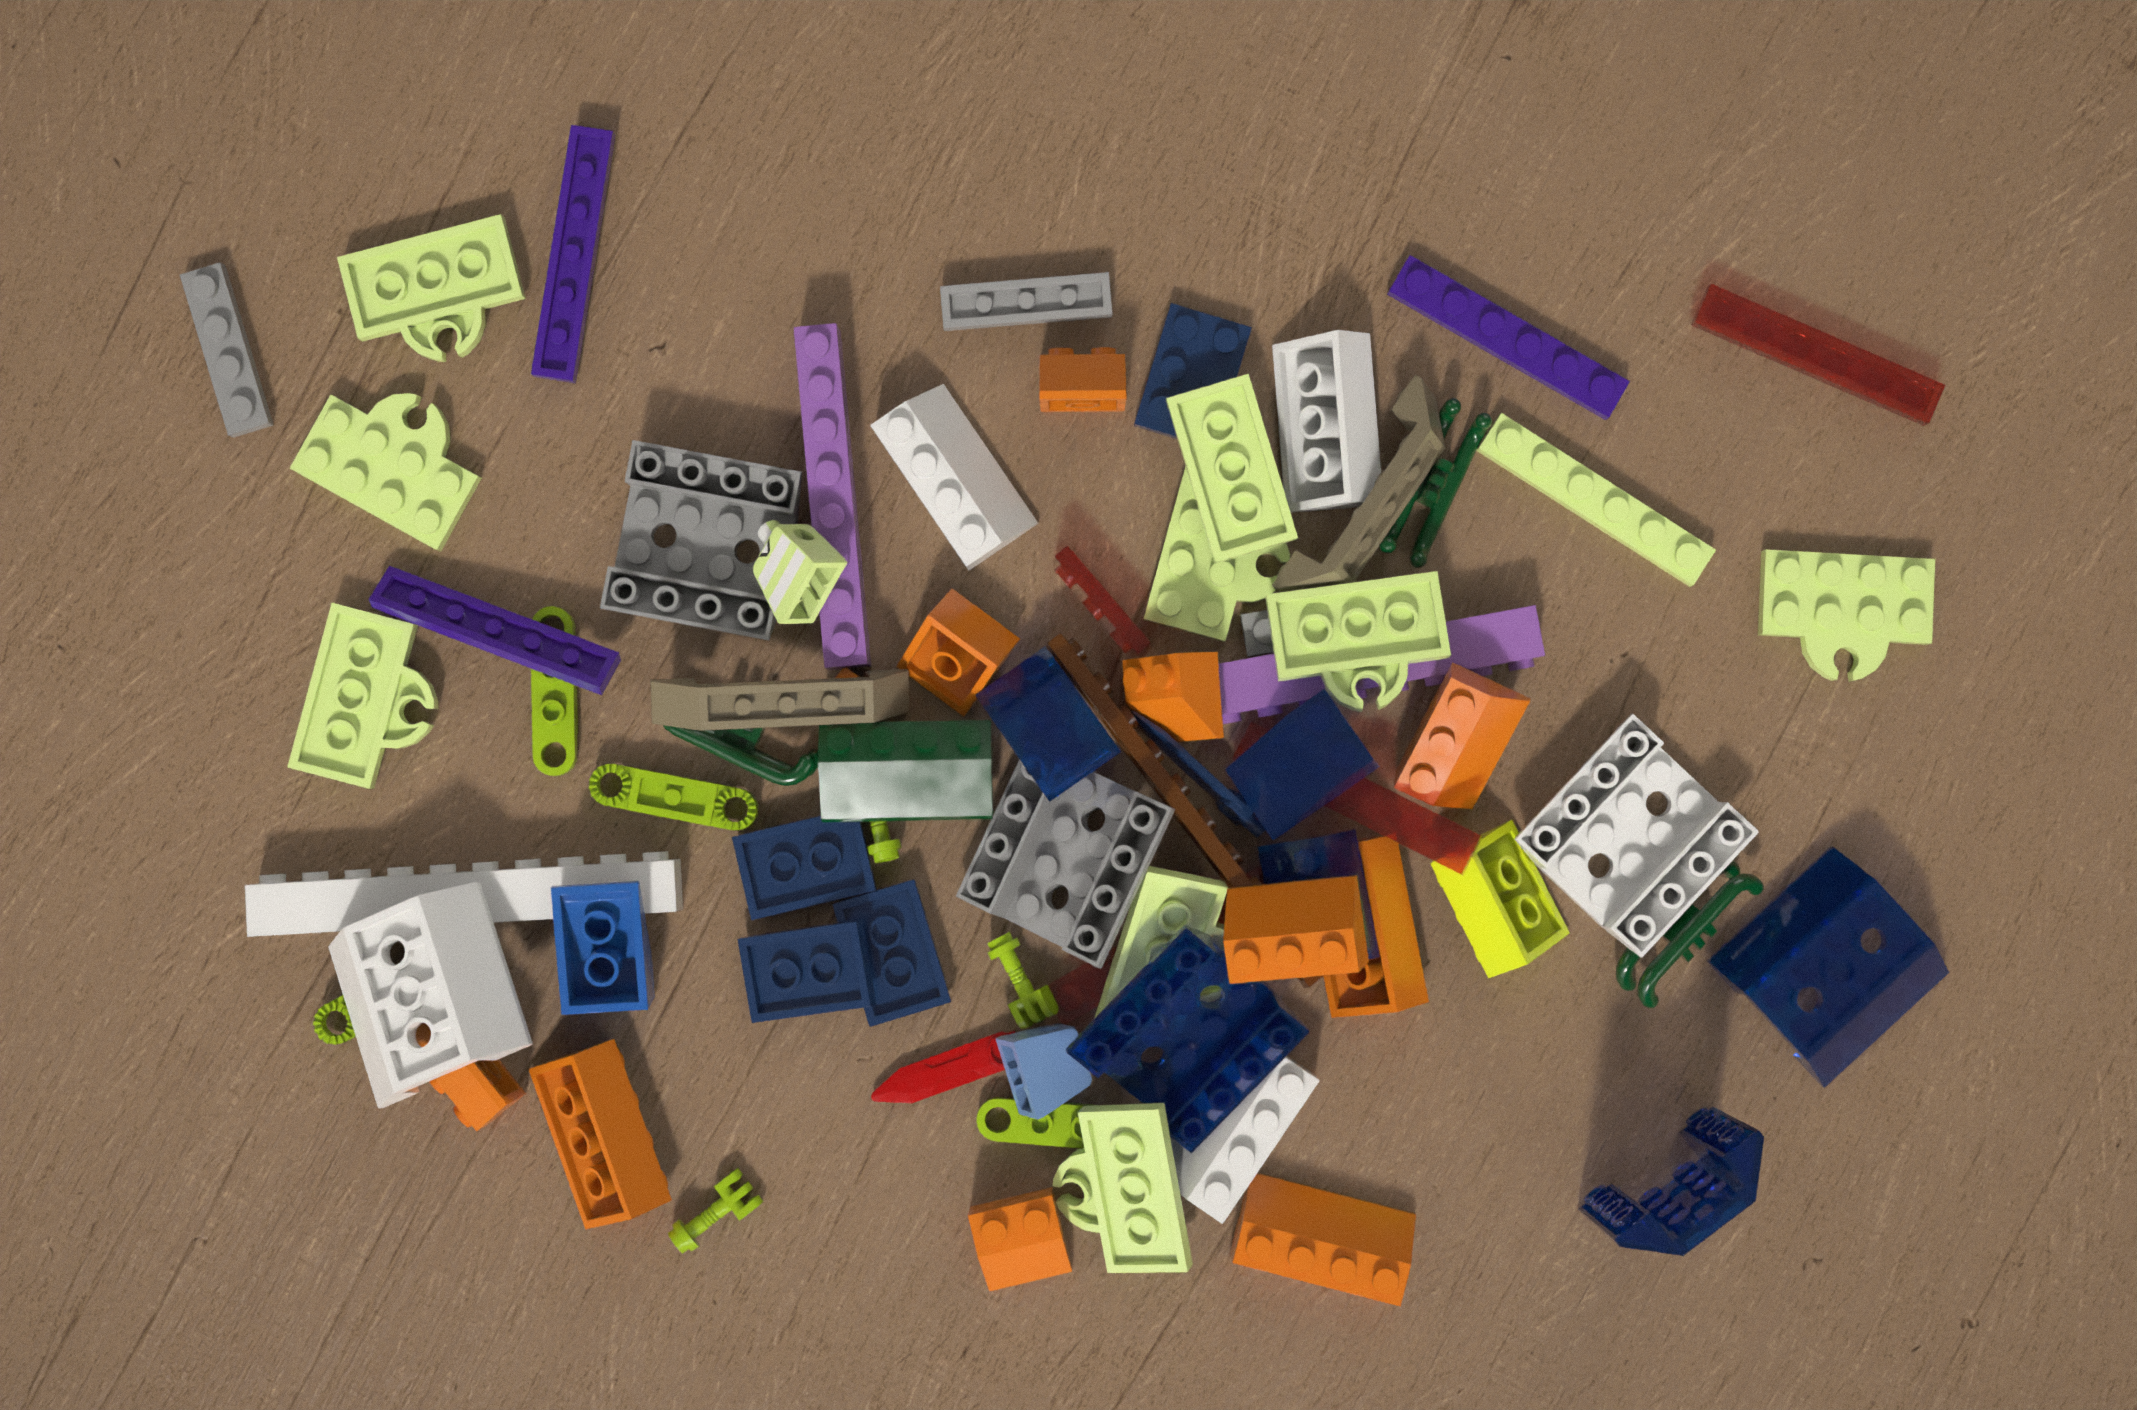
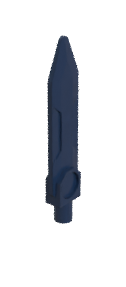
(1227, 800)

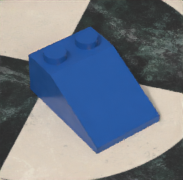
(602, 948)

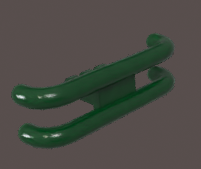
(1439, 485)
(740, 749)
(1683, 934)

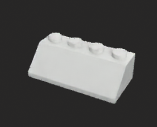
(1327, 420)
(954, 475)
(1237, 1149)

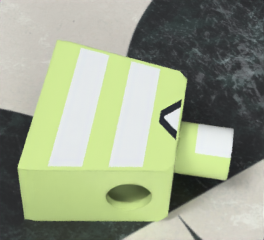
(796, 570)

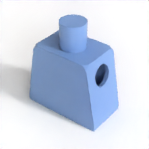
(1040, 1068)

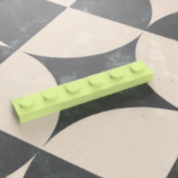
(1596, 500)

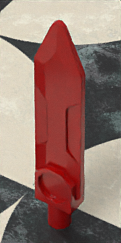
(942, 1071)

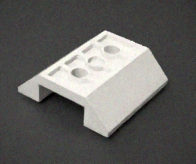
(1654, 860)
(448, 979)

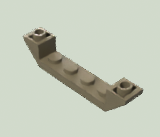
(1392, 491)
(780, 703)

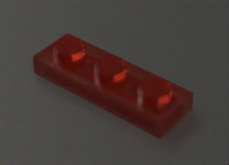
(1099, 602)

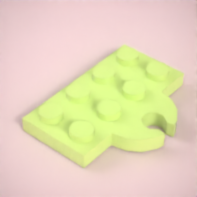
(433, 285)
(389, 466)
(1189, 586)
(1846, 605)
(1359, 633)
(360, 698)
(1157, 913)
(1128, 1188)

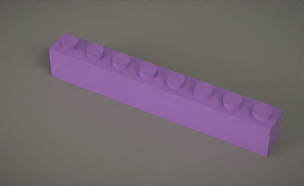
(833, 490)
(1473, 641)

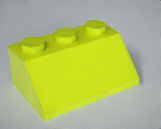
(1503, 903)

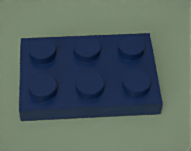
(1190, 355)
(802, 865)
(900, 951)
(807, 971)

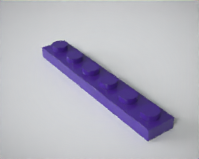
(573, 254)
(1508, 337)
(495, 630)

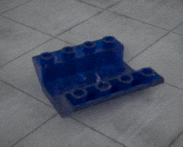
(1814, 941)
(1211, 1049)
(1696, 1200)

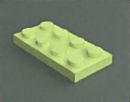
(1231, 468)

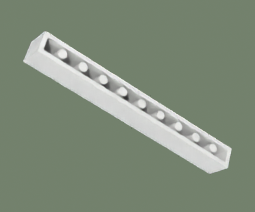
(511, 894)

